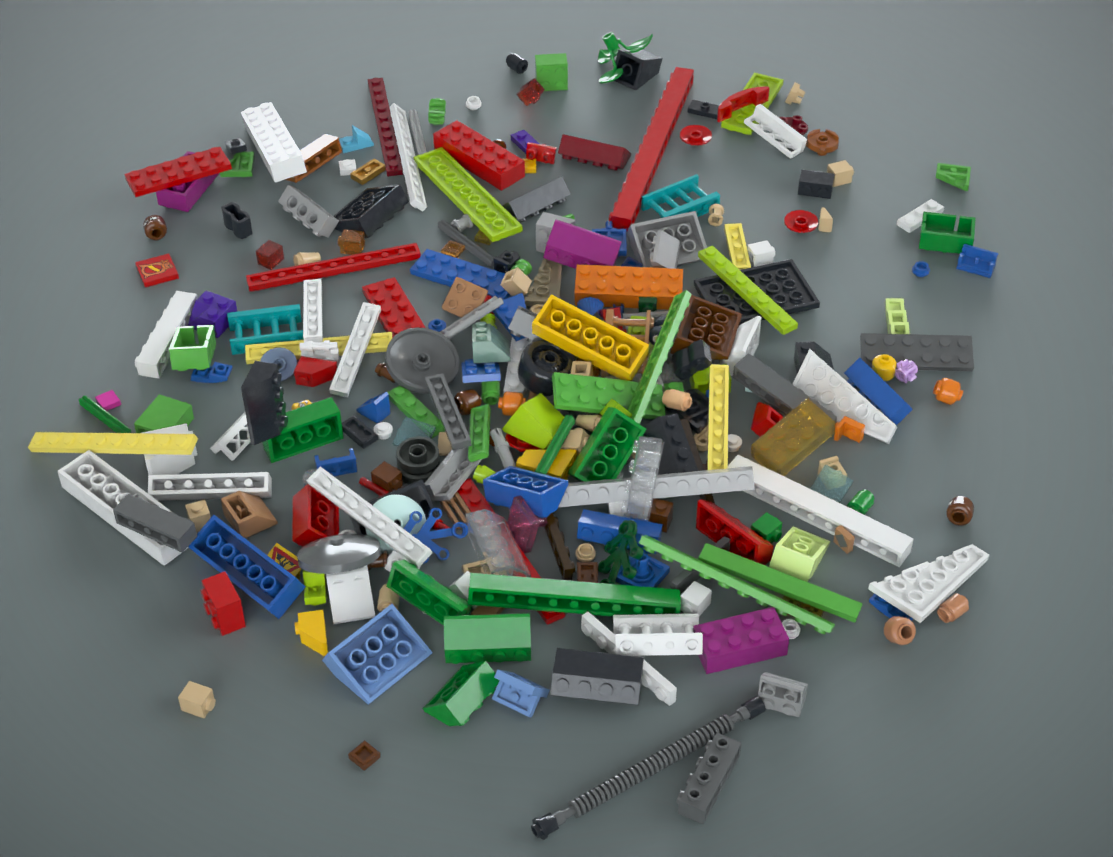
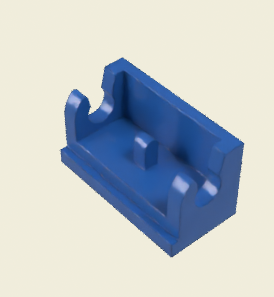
(977, 261)
(339, 465)

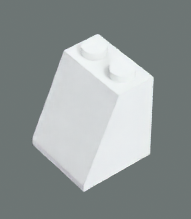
(169, 464)

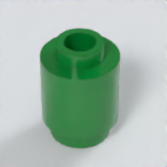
(862, 501)

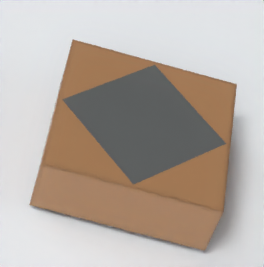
(844, 539)

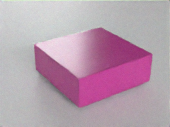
(108, 400)

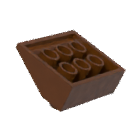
(707, 323)

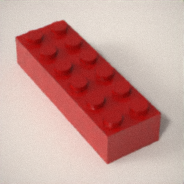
(480, 155)

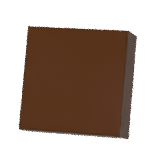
(364, 755)

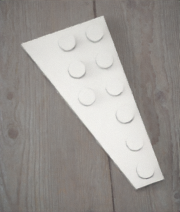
(838, 396)
(928, 585)

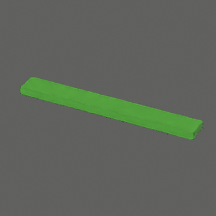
(781, 582)

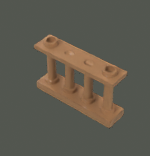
(648, 323)

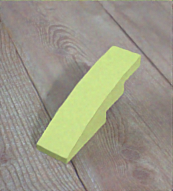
(896, 316)

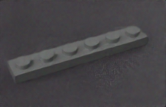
(448, 412)

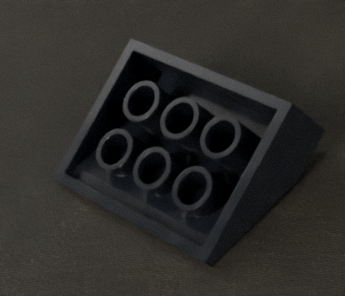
(371, 209)

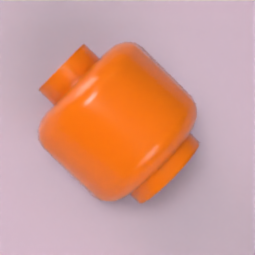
(947, 391)
(510, 402)

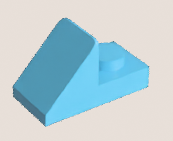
(357, 141)

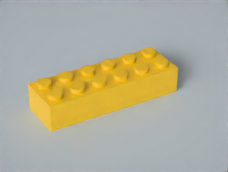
(590, 338)

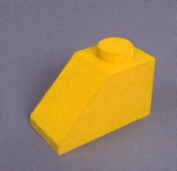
(312, 630)

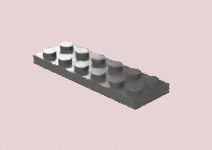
(926, 351)

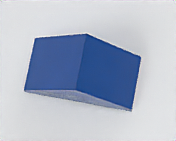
(376, 408)

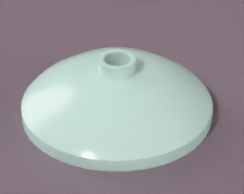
(398, 508)

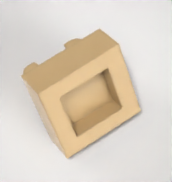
(794, 93)

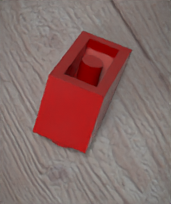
(314, 371)

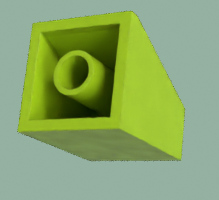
(535, 422)

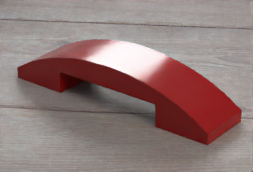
(749, 96)

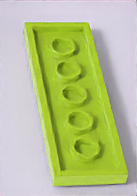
(736, 122)

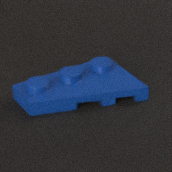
(507, 310)

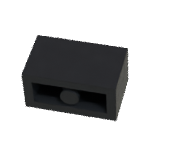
(816, 184)

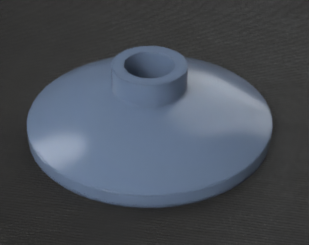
(283, 358)

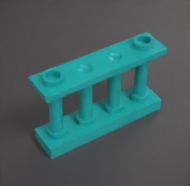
(680, 190)
(262, 318)

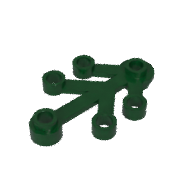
(626, 535)

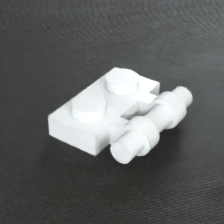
(321, 350)

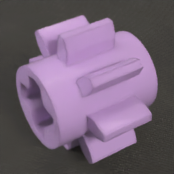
(906, 371)

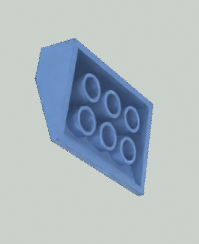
(377, 655)

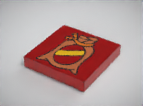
(157, 270)

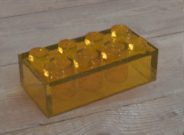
(793, 438)

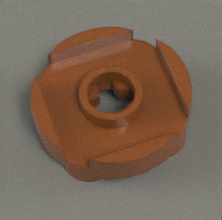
(822, 141)

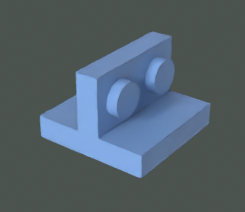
(518, 692)

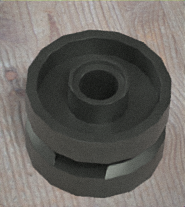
(417, 458)

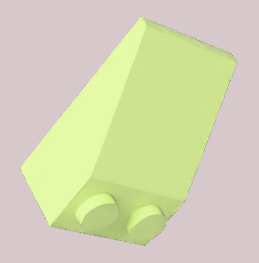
(799, 553)

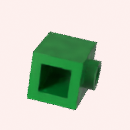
(768, 528)

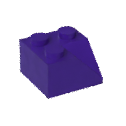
(212, 310)

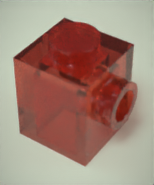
(530, 92)
(270, 254)

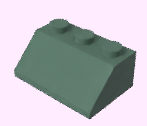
(489, 344)

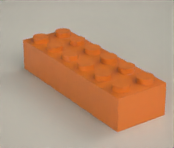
(627, 284)

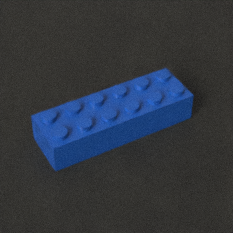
(247, 566)

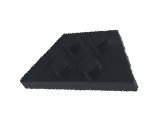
(697, 413)

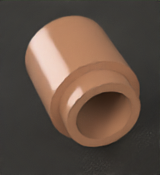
(953, 608)

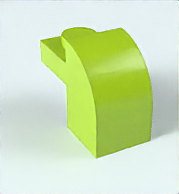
(315, 590)

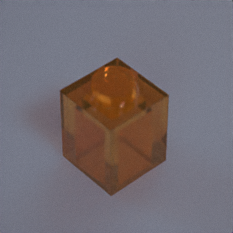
(351, 242)

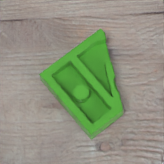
(241, 164)
(954, 174)

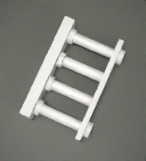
(657, 634)

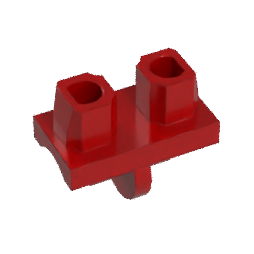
(541, 152)

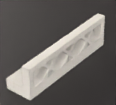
(779, 130)
(228, 437)

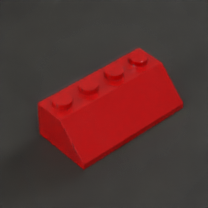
(717, 523)

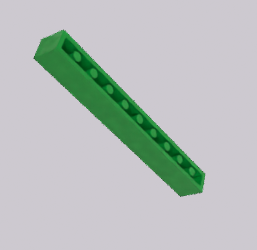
(570, 596)

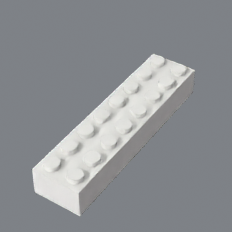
(273, 142)
(102, 489)

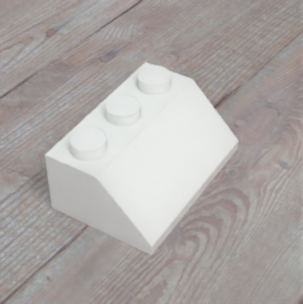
(745, 342)

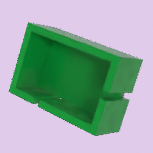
(939, 235)

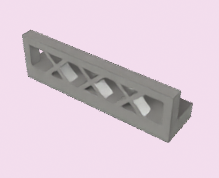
(450, 475)

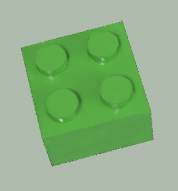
(552, 71)

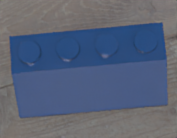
(538, 490)

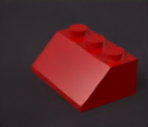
(313, 516)

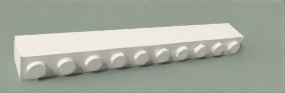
(826, 513)

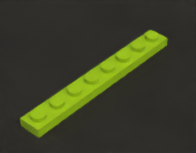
(748, 290)

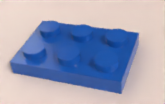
(480, 371)

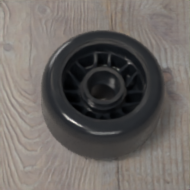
(539, 363)

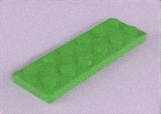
(593, 394)

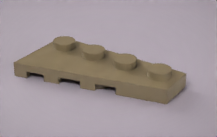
(545, 283)

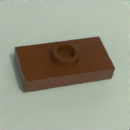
(587, 572)

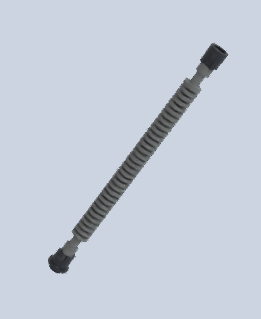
(647, 767)

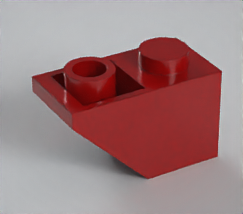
(764, 418)

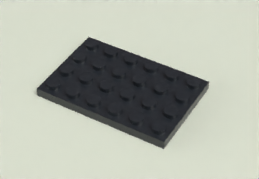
(778, 280)

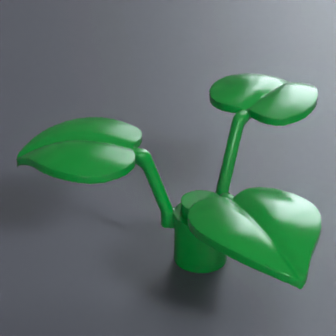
(609, 54)

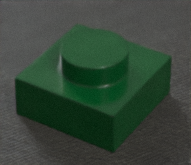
(647, 303)

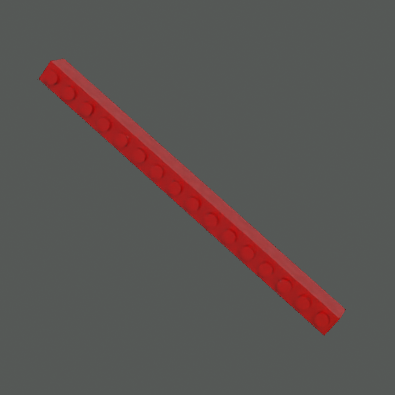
(653, 147)

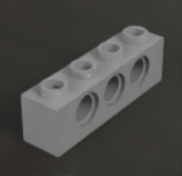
(308, 211)

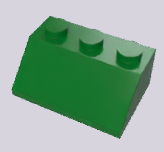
(462, 694)

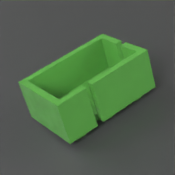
(186, 353)

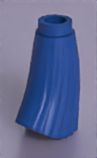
(590, 305)

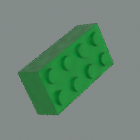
(306, 430)

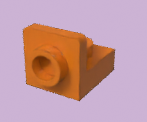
(850, 429)

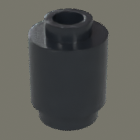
(516, 63)

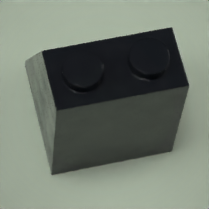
(637, 67)

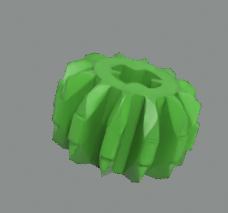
(437, 111)

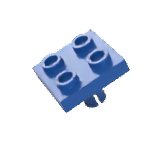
(649, 572)

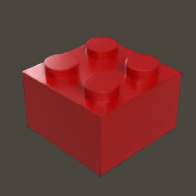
(222, 603)

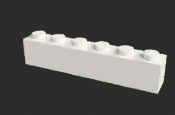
(155, 352)
(208, 485)

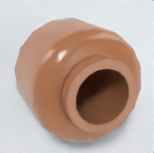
(899, 630)

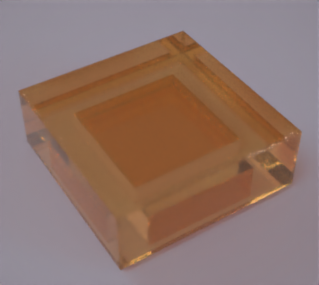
(453, 249)

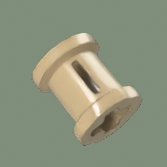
(718, 212)

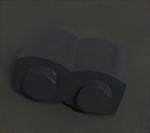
(237, 220)
(691, 359)

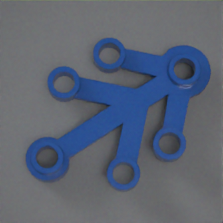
(425, 536)

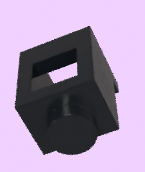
(506, 259)

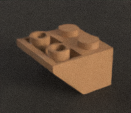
(247, 513)

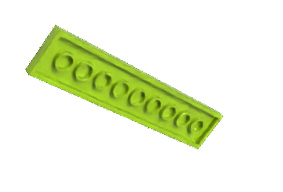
(468, 194)

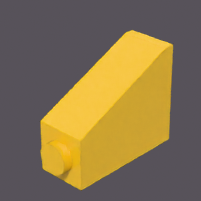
(559, 467)

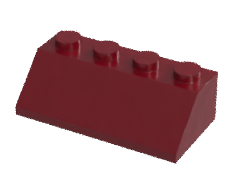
(594, 152)

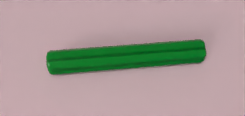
(103, 415)
(555, 445)

